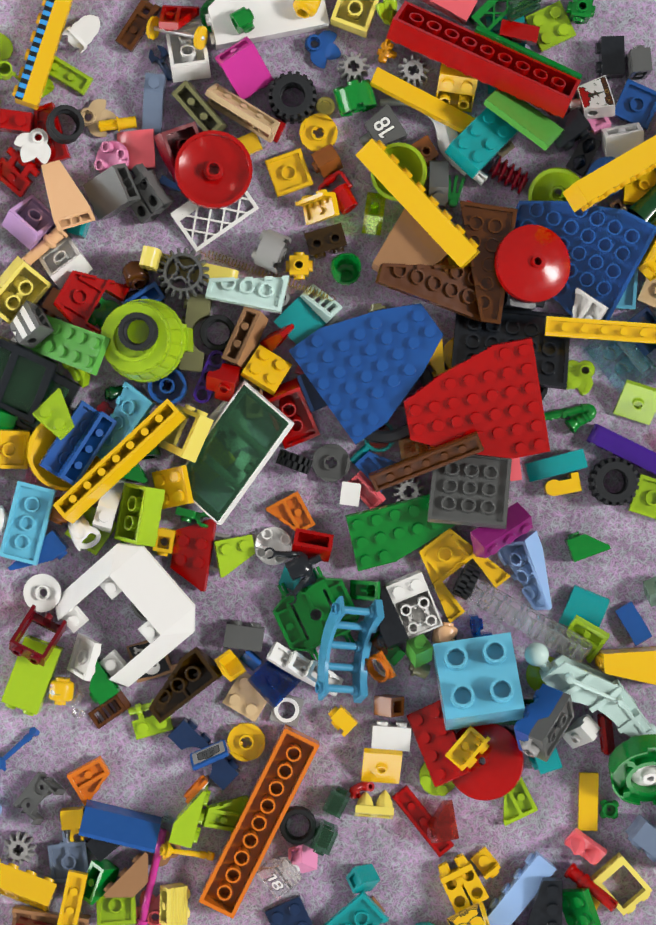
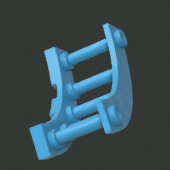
(373, 616)

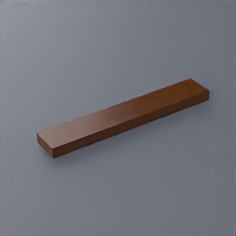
(426, 461)

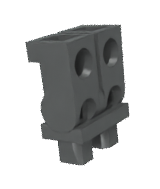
(153, 197)

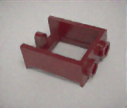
(46, 622)

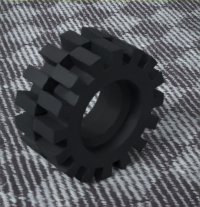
(294, 461)
(466, 581)

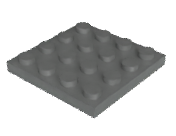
(471, 492)

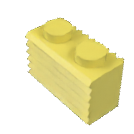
(174, 904)

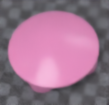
(111, 154)

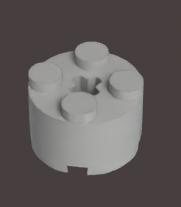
(271, 250)

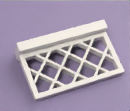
(189, 207)

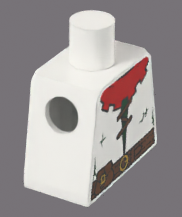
(594, 99)

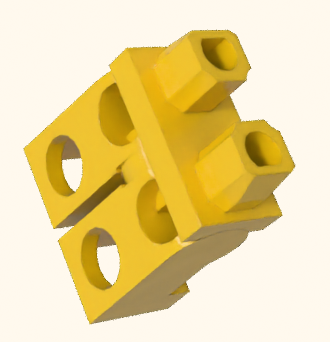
(459, 877)

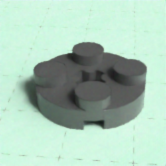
(337, 471)

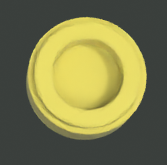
(325, 106)

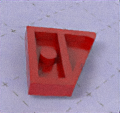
(176, 17)

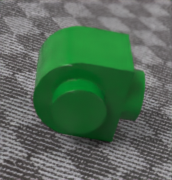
(242, 20)

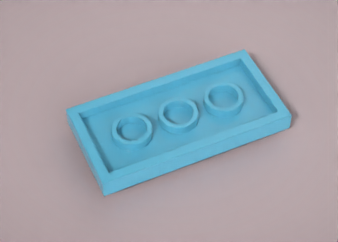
(27, 523)

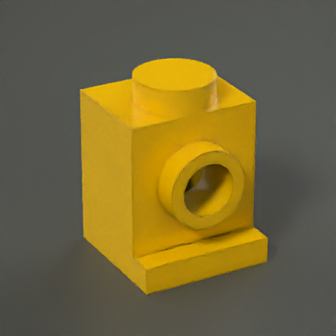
(169, 534)
(342, 719)

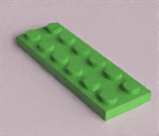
(73, 346)

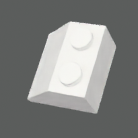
(62, 260)

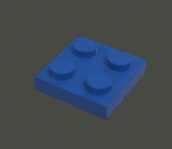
(636, 104)

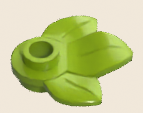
(387, 10)
(577, 378)

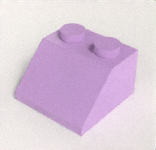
(29, 221)

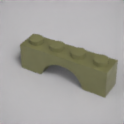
(196, 310)

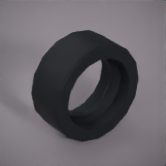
(55, 134)
(124, 324)
(204, 327)
(296, 840)

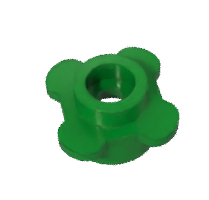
(613, 813)

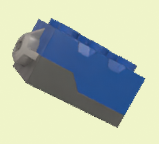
(544, 722)

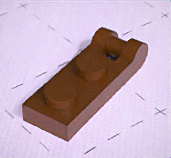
(136, 25)

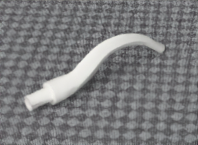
(445, 136)

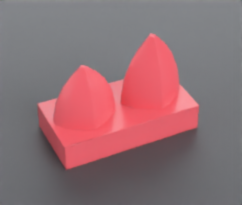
(585, 847)

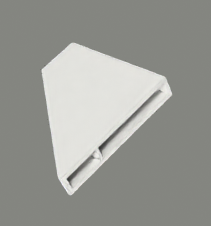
(271, 21)

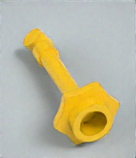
(167, 850)

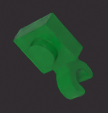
(189, 515)

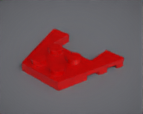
(81, 296)

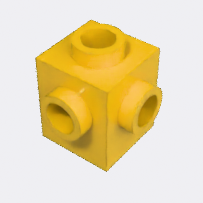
(299, 273)

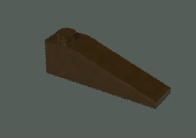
(188, 679)

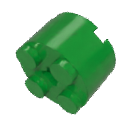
(355, 97)

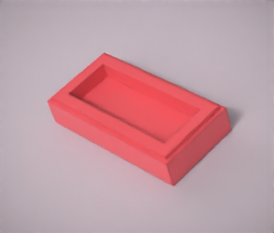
(368, 493)

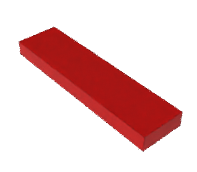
(419, 817)

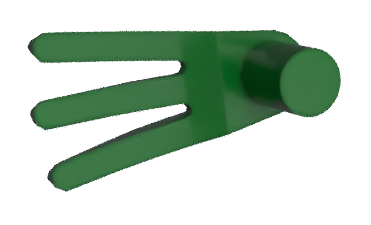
(453, 197)

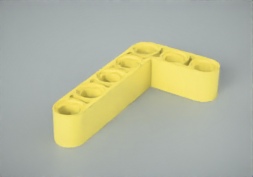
(152, 256)

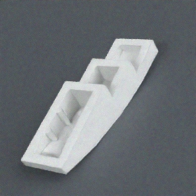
(299, 666)

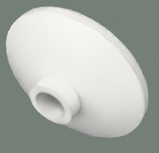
(33, 596)

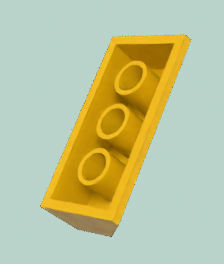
(26, 886)

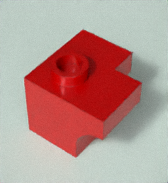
(224, 381)

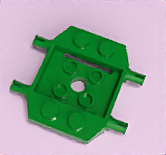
(308, 599)

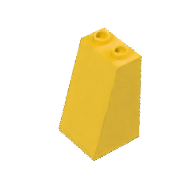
(629, 663)

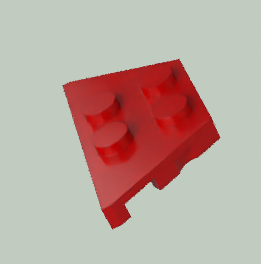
(193, 553)

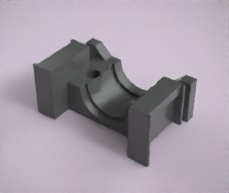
(35, 793)

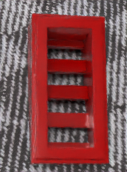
(276, 337)

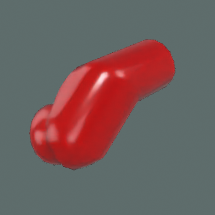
(361, 786)

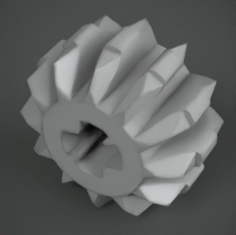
(409, 65)
(346, 69)
(403, 487)
(27, 851)

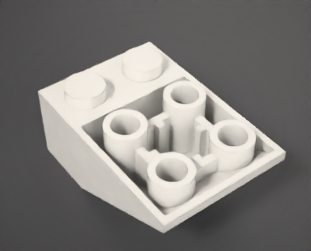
(414, 603)

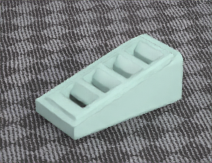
(325, 315)

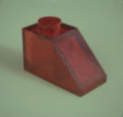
(443, 823)

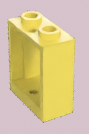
(195, 437)
(610, 868)

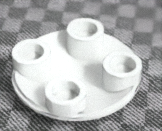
(274, 538)

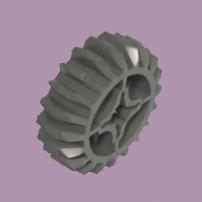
(191, 270)

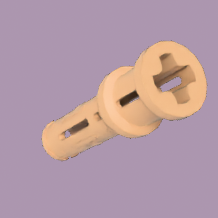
(49, 241)

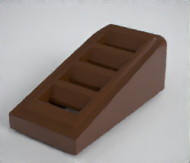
(119, 702)

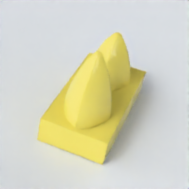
(383, 807)

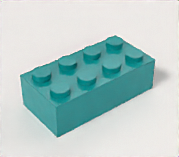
(480, 142)

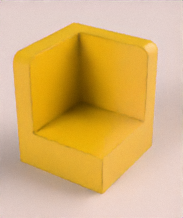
(230, 665)

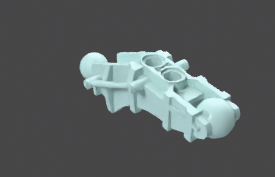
(590, 688)

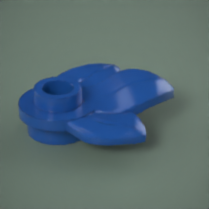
(325, 50)

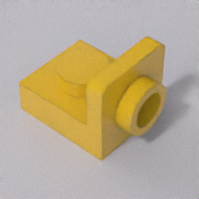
(486, 863)

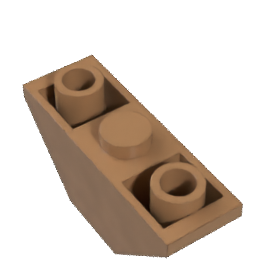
(130, 879)

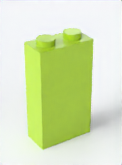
(30, 682)

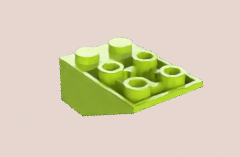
(185, 828)

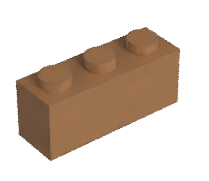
(245, 337)

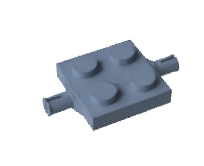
(67, 856)

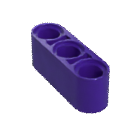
(201, 385)

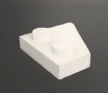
(587, 307)

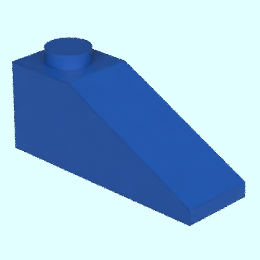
(52, 548)

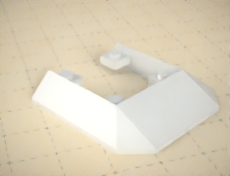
(152, 592)

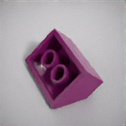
(489, 540)

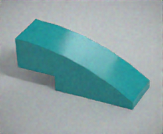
(556, 465)

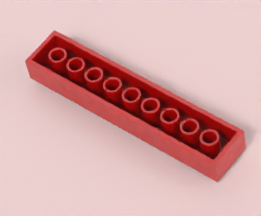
(483, 59)

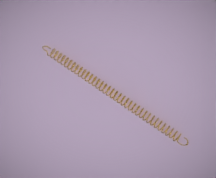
(269, 275)

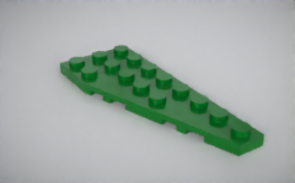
(391, 531)

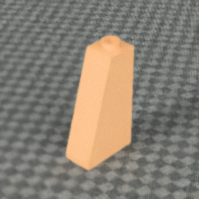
(65, 199)

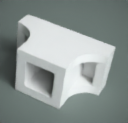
(581, 731)

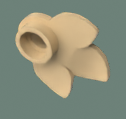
(98, 113)

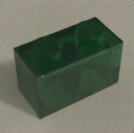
(324, 837)

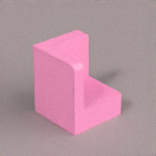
(303, 857)

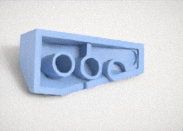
(528, 563)

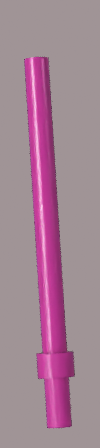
(142, 920)

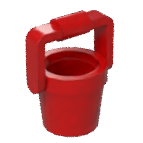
(344, 195)

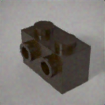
(325, 241)

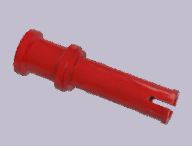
(584, 881)

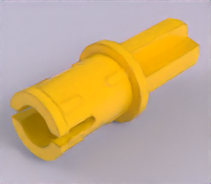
(117, 124)

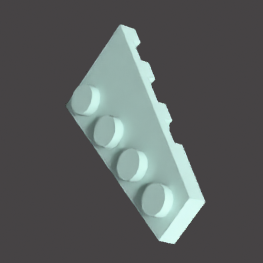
(251, 292)

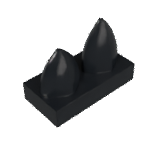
(583, 155)

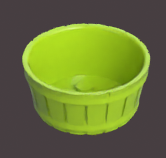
(161, 357)

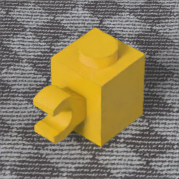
(71, 820)

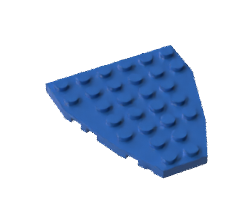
(601, 244)
(368, 364)

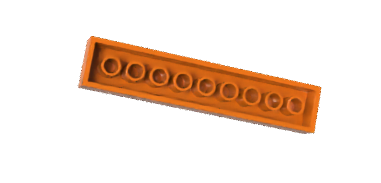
(259, 821)

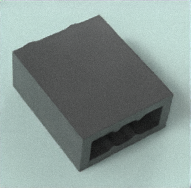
(112, 191)

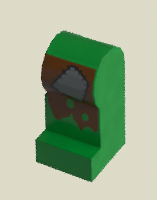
(393, 655)

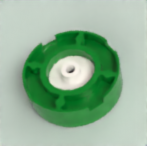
(634, 769)

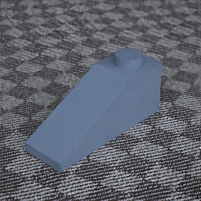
(153, 101)

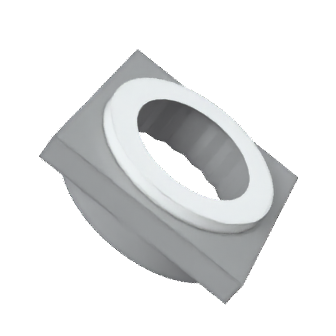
(293, 721)

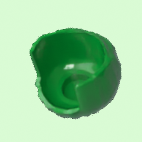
(346, 268)

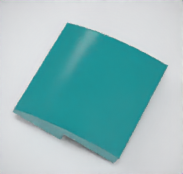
(302, 317)
(586, 605)

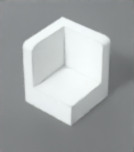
(350, 493)

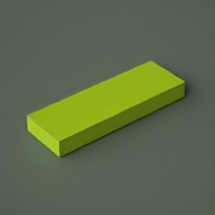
(70, 76)

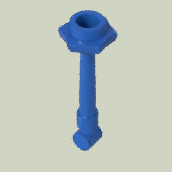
(32, 732)

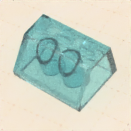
(620, 361)

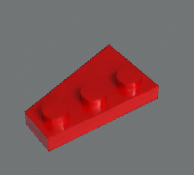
(58, 150)

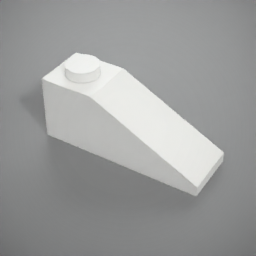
(108, 507)

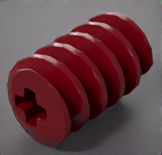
(509, 174)

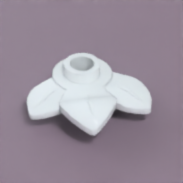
(32, 148)

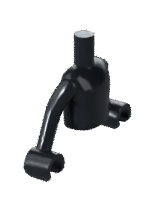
(297, 567)

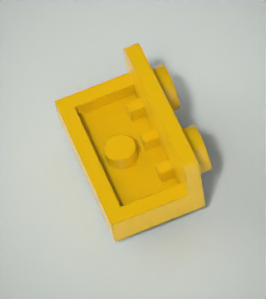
(319, 206)
(466, 748)

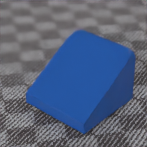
(251, 659)

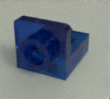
(476, 625)

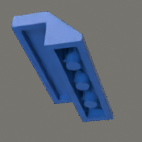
(76, 451)
(120, 826)

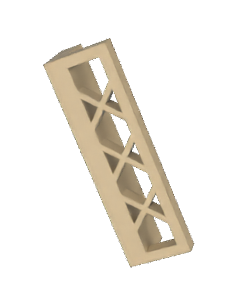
(242, 112)

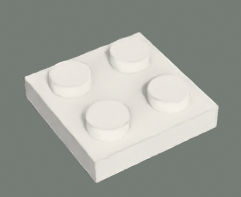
(84, 657)

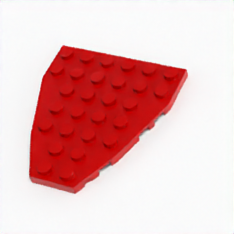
(485, 394)

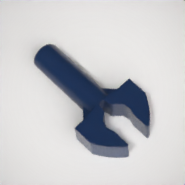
(162, 61)

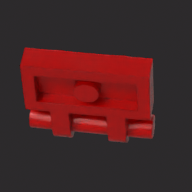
(14, 178)

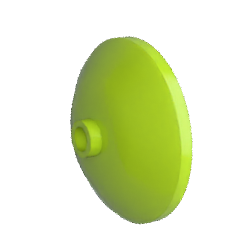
(411, 159)
(548, 181)

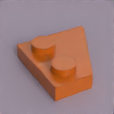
(292, 512)
(88, 778)

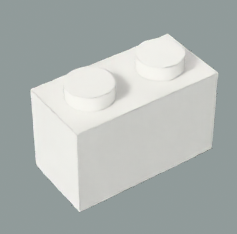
(621, 139)
(391, 736)

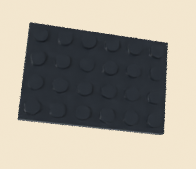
(550, 351)

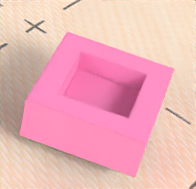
(598, 124)

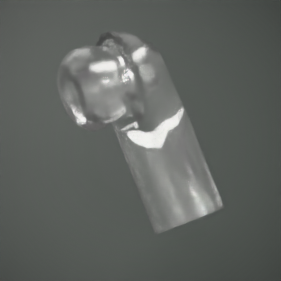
(75, 705)

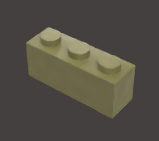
(198, 107)

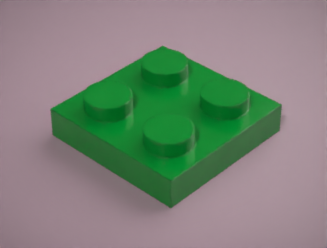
(579, 907)

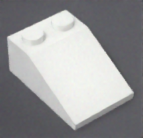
(185, 60)

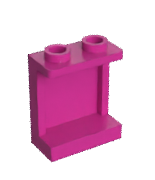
(244, 68)

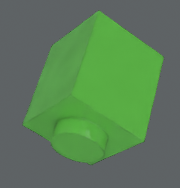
(419, 650)

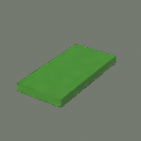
(524, 118)

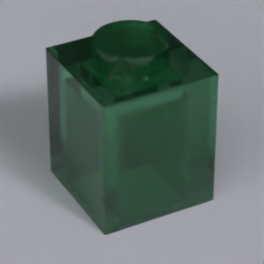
(336, 801)

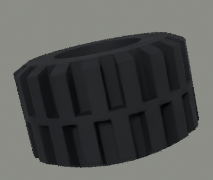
(286, 82)
(628, 489)

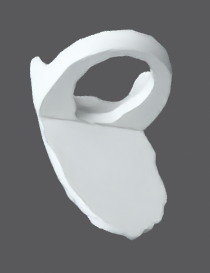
(83, 32)
(80, 530)

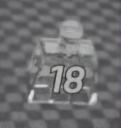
(279, 875)

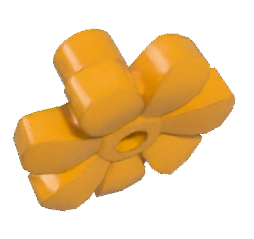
(386, 51)

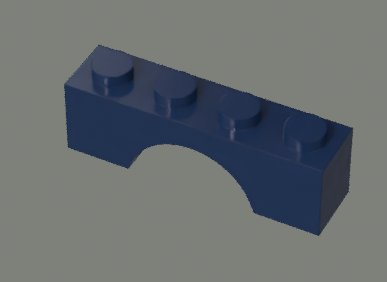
(188, 735)

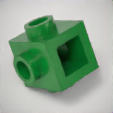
(578, 15)

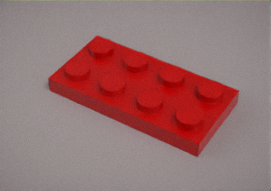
(435, 743)

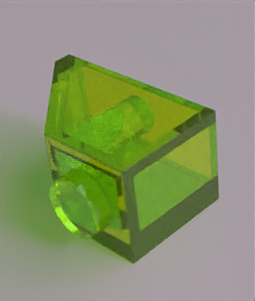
(373, 214)

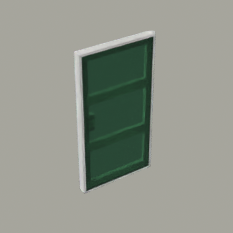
(235, 451)

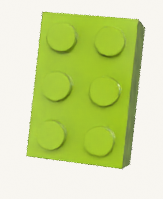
(139, 514)

